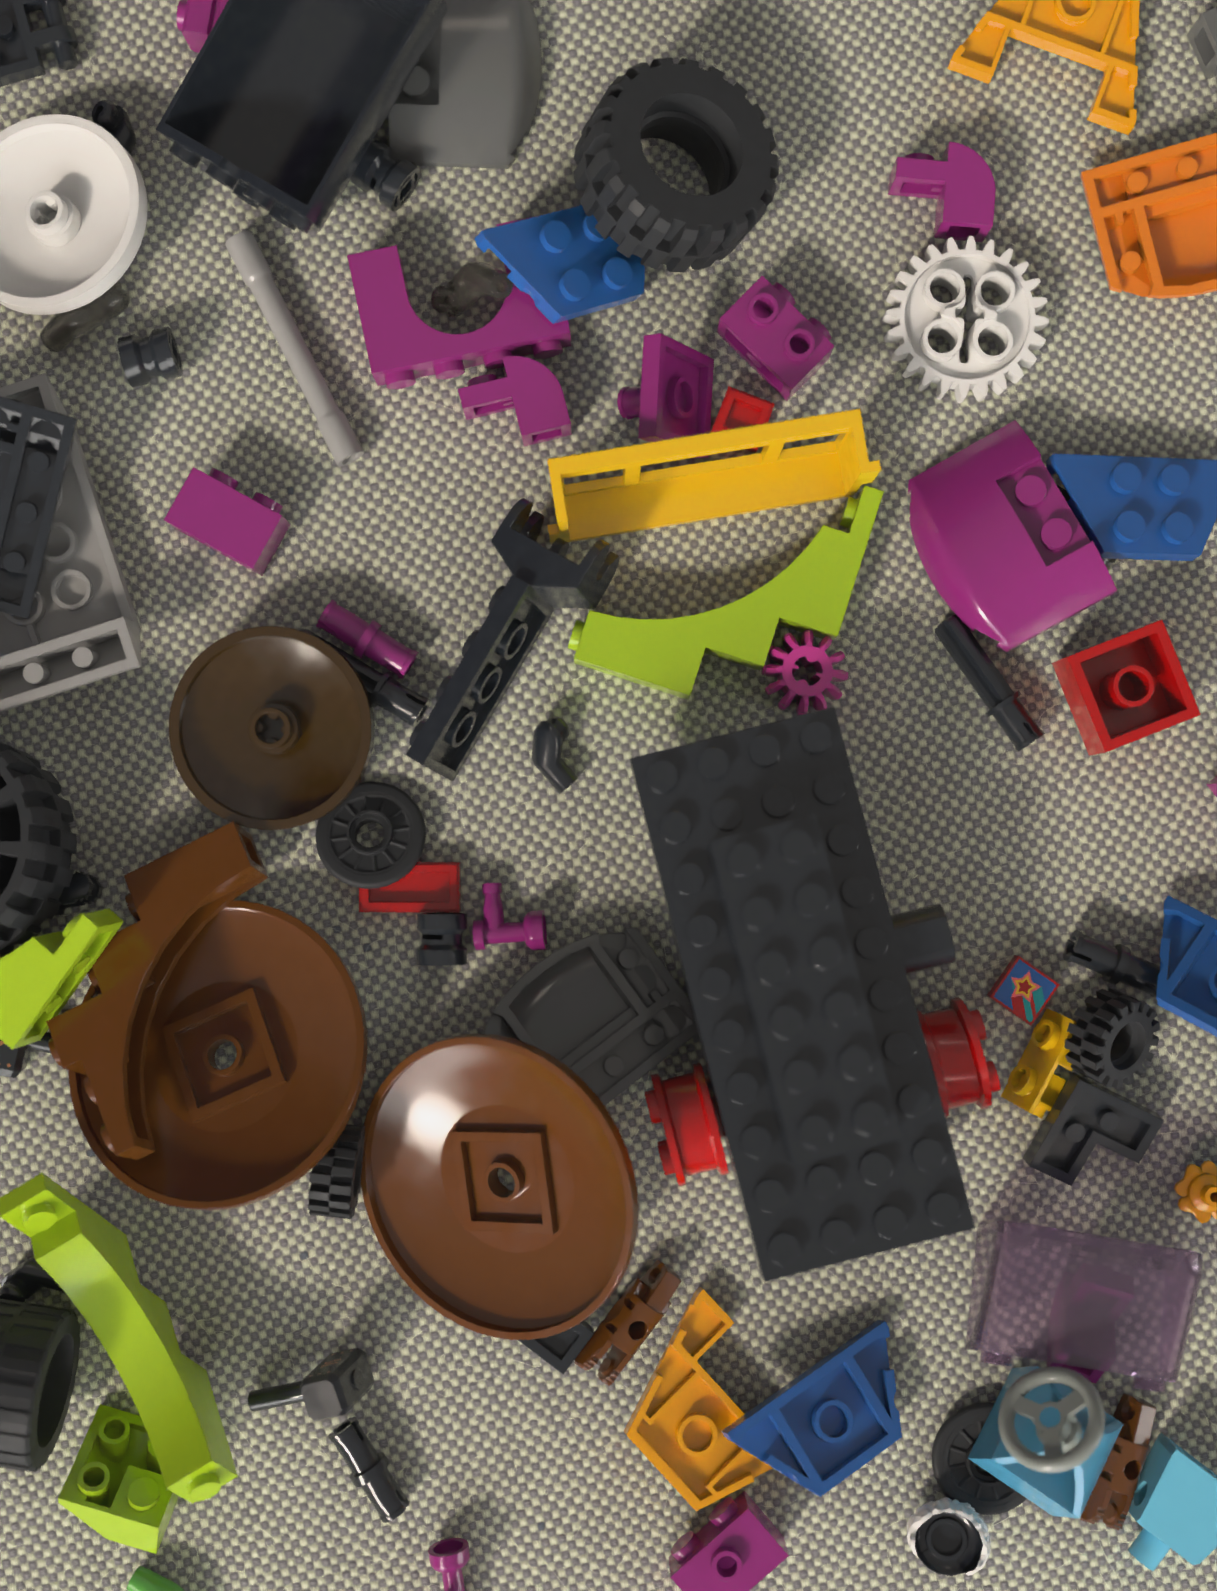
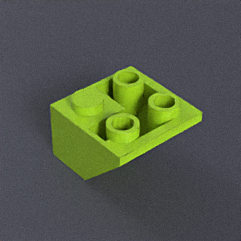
(119, 1482)

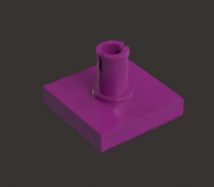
(672, 392)

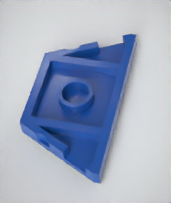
(565, 263)
(1141, 503)
(1188, 965)
(828, 1416)

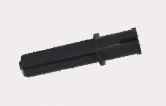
(988, 683)
(387, 691)

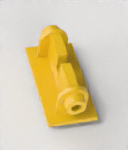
(1033, 1080)

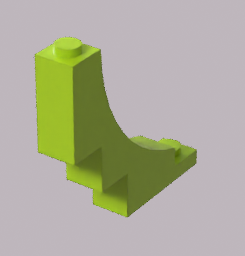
(802, 597)
(46, 973)
(135, 1327)

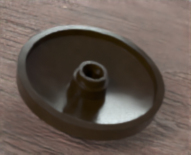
(271, 728)

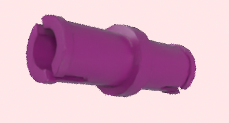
(367, 639)

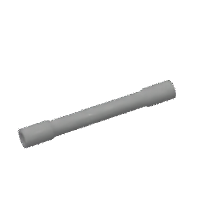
(258, 277)

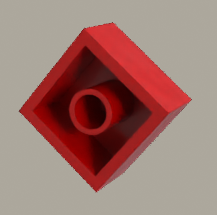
(1126, 688)

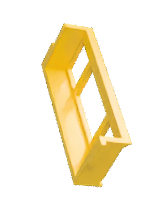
(713, 487)

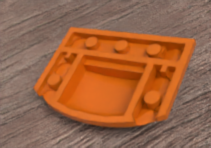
(1158, 219)

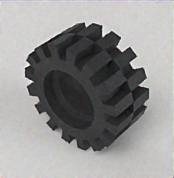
(1112, 1038)
(338, 1176)

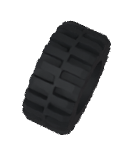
(706, 120)

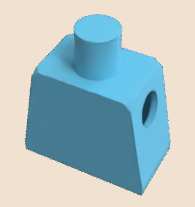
(1174, 1506)

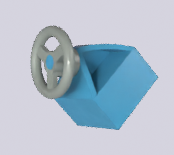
(1047, 1438)

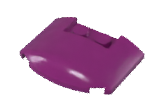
(1004, 540)

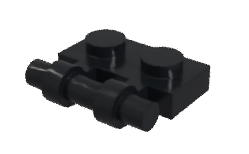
(23, 46)

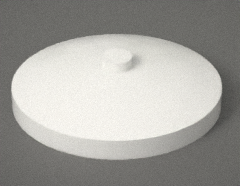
(66, 213)

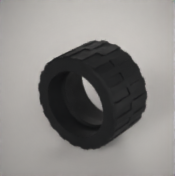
(35, 1380)

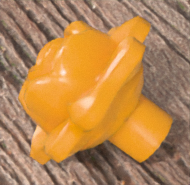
(1199, 1191)

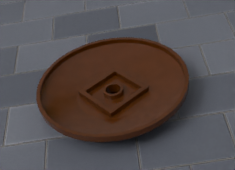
(295, 1074)
(453, 1232)

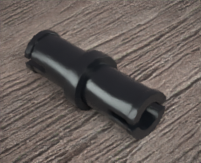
(1112, 962)
(369, 1469)

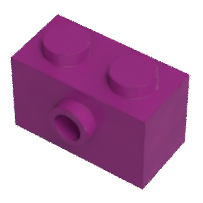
(729, 1551)

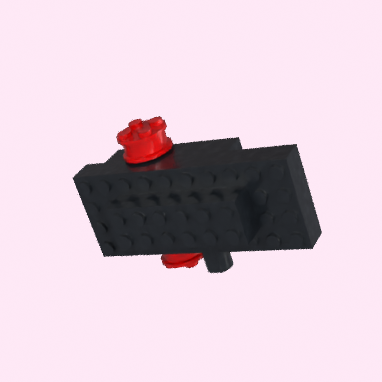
(805, 1003)

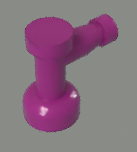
(494, 930)
(449, 1558)

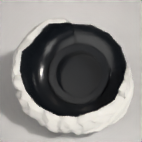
(949, 1537)

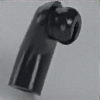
(115, 121)
(547, 753)
(25, 1281)

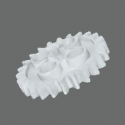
(1009, 324)

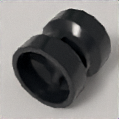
(386, 175)
(150, 356)
(441, 939)

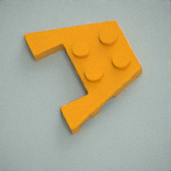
(1082, 30)
(685, 1411)

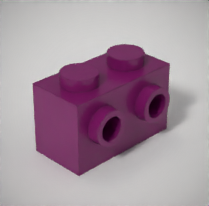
(776, 337)

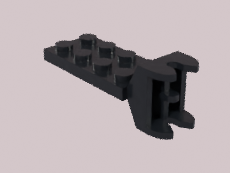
(515, 619)

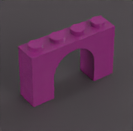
(407, 348)

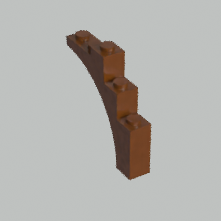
(111, 1031)

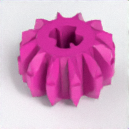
(808, 656)

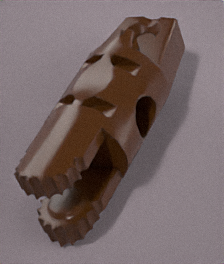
(629, 1322)
(1124, 1465)

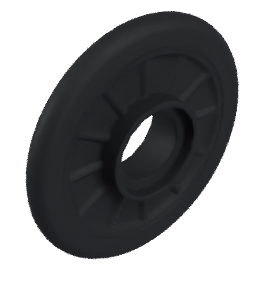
(379, 864)
(958, 1475)

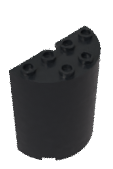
(296, 96)

